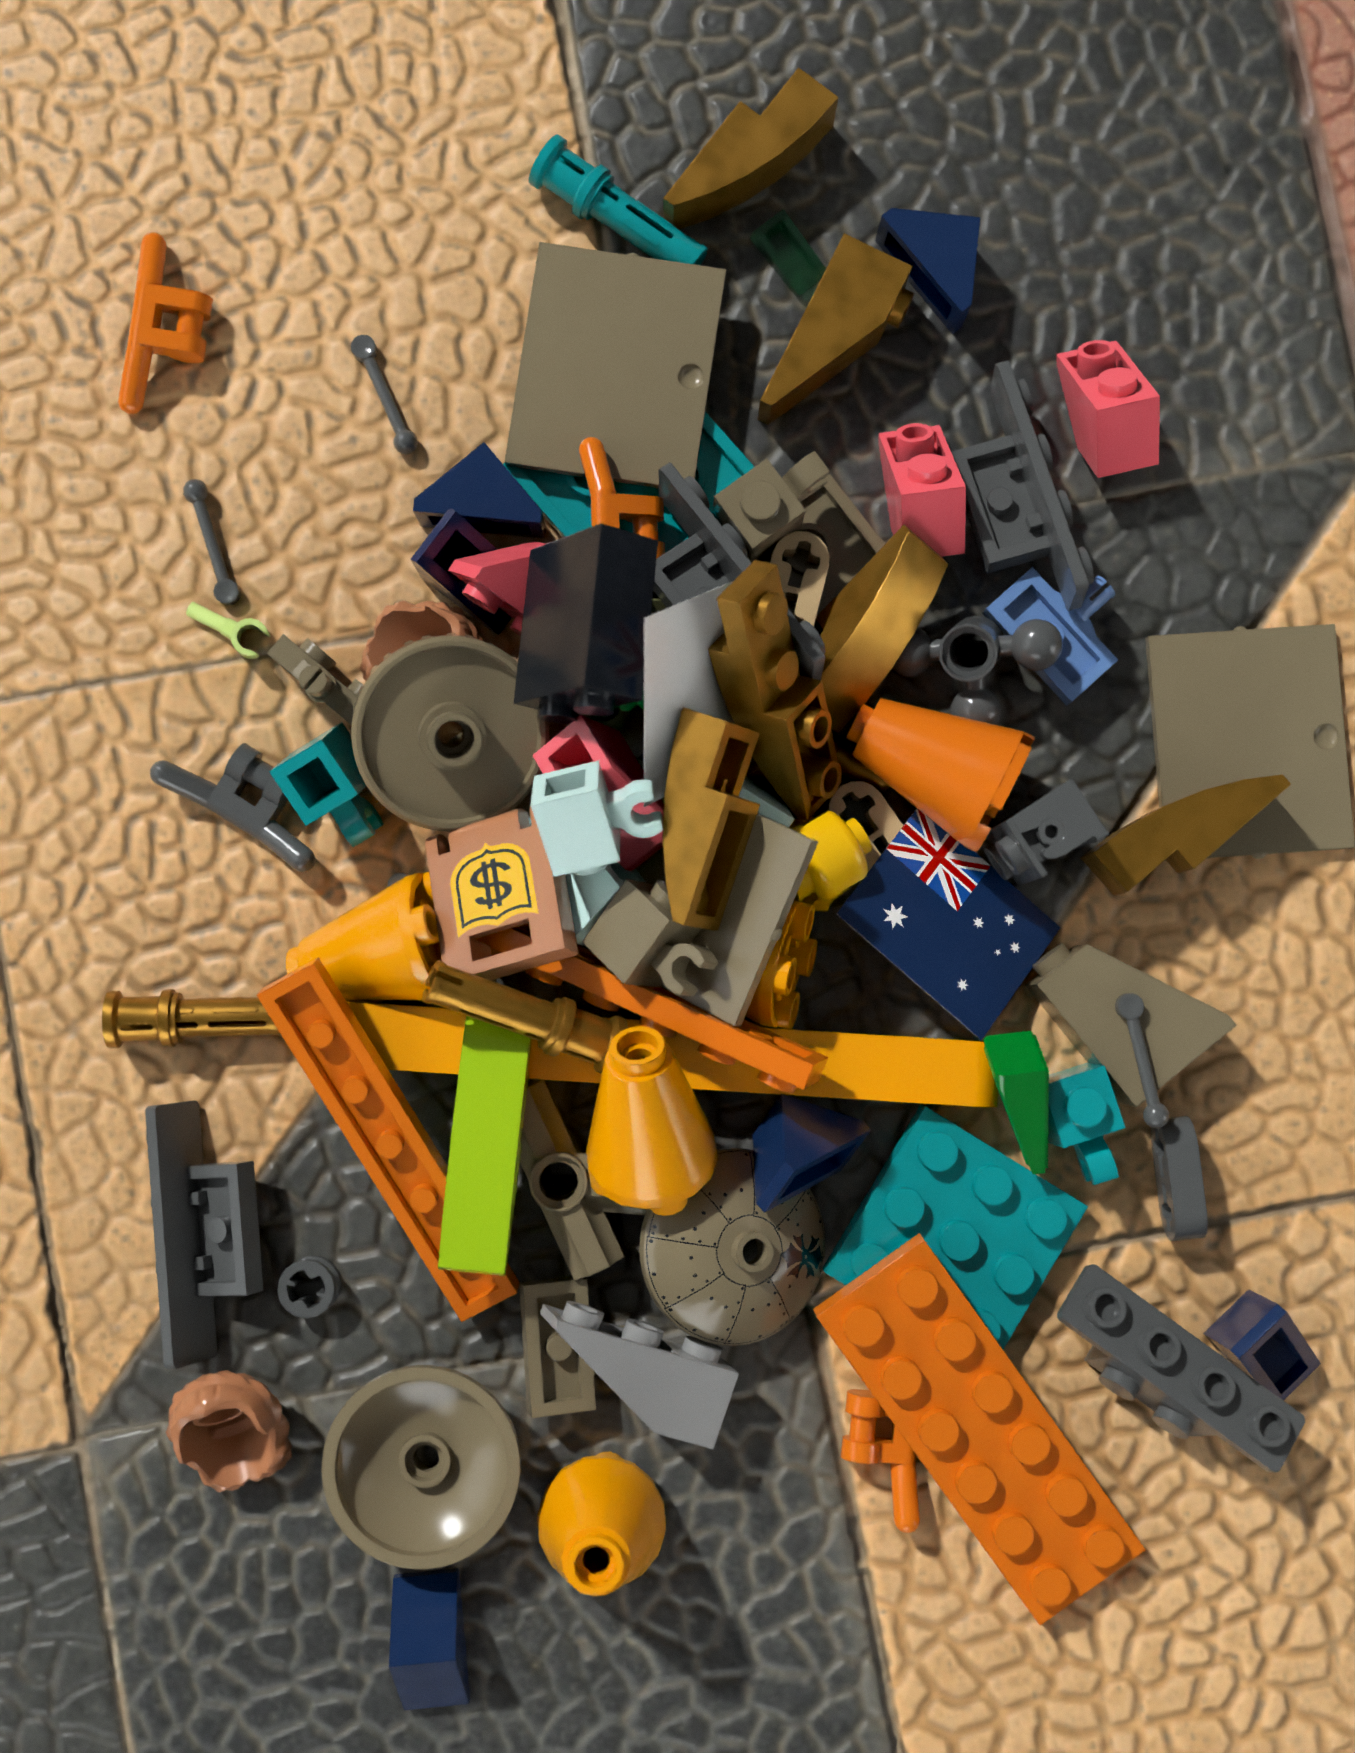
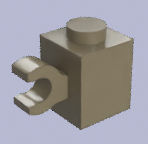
(768, 506)
(644, 943)

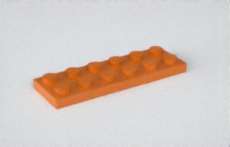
(978, 1429)

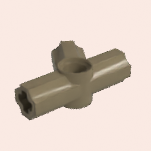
(576, 1217)

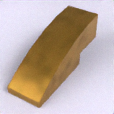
(752, 151)
(875, 620)
(705, 817)
(1180, 832)

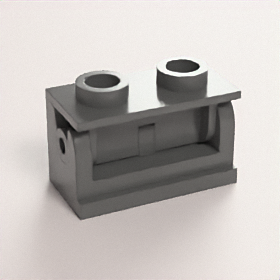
(1043, 831)

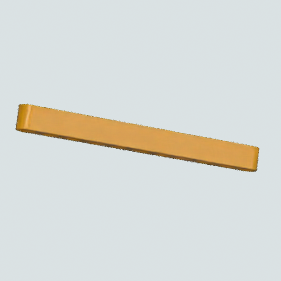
(855, 1069)

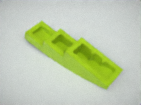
(484, 1149)

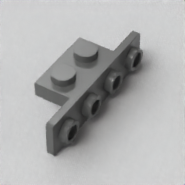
(1013, 498)
(712, 559)
(201, 1232)
(1175, 1373)

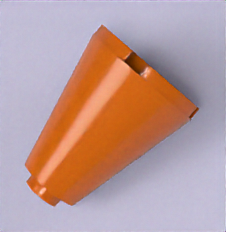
(942, 763)

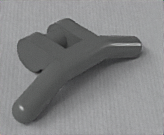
(224, 800)

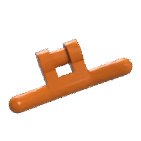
(145, 327)
(609, 507)
(865, 1448)

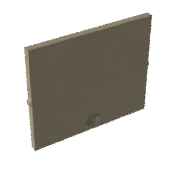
(615, 356)
(1255, 709)
(752, 918)

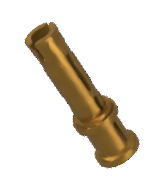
(172, 1018)
(554, 1024)

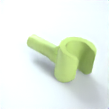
(227, 627)

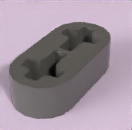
(1179, 1179)

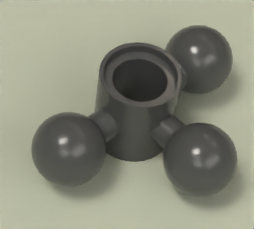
(1033, 645)

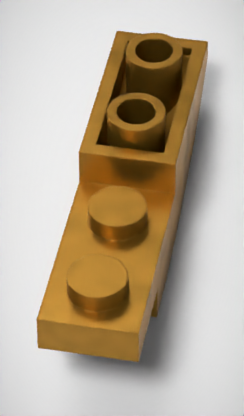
(769, 696)

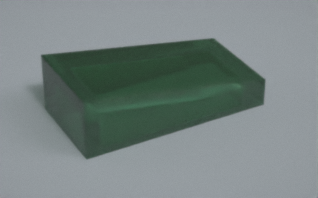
(788, 253)

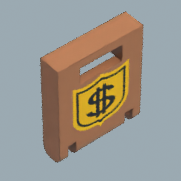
(492, 881)

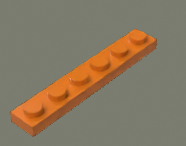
(780, 1060)
(375, 1122)

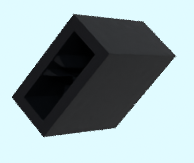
(585, 623)

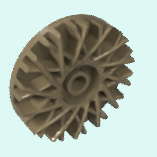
(400, 721)

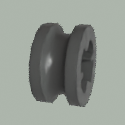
(313, 1267)

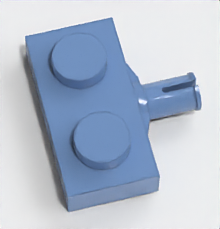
(1082, 654)

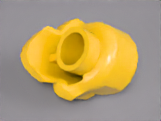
(837, 860)

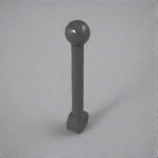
(365, 351)
(225, 590)
(1130, 1008)

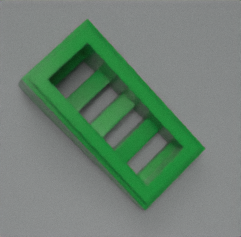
(1024, 1090)

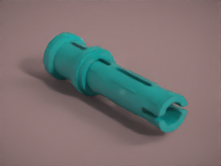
(595, 195)

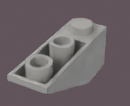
(666, 1384)

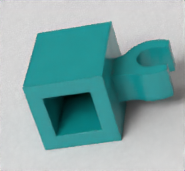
(326, 779)
(1080, 1114)

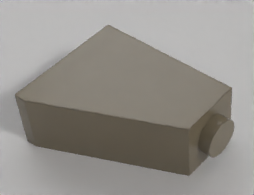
(1080, 996)

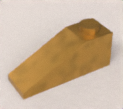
(841, 323)

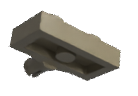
(312, 669)
(554, 1372)

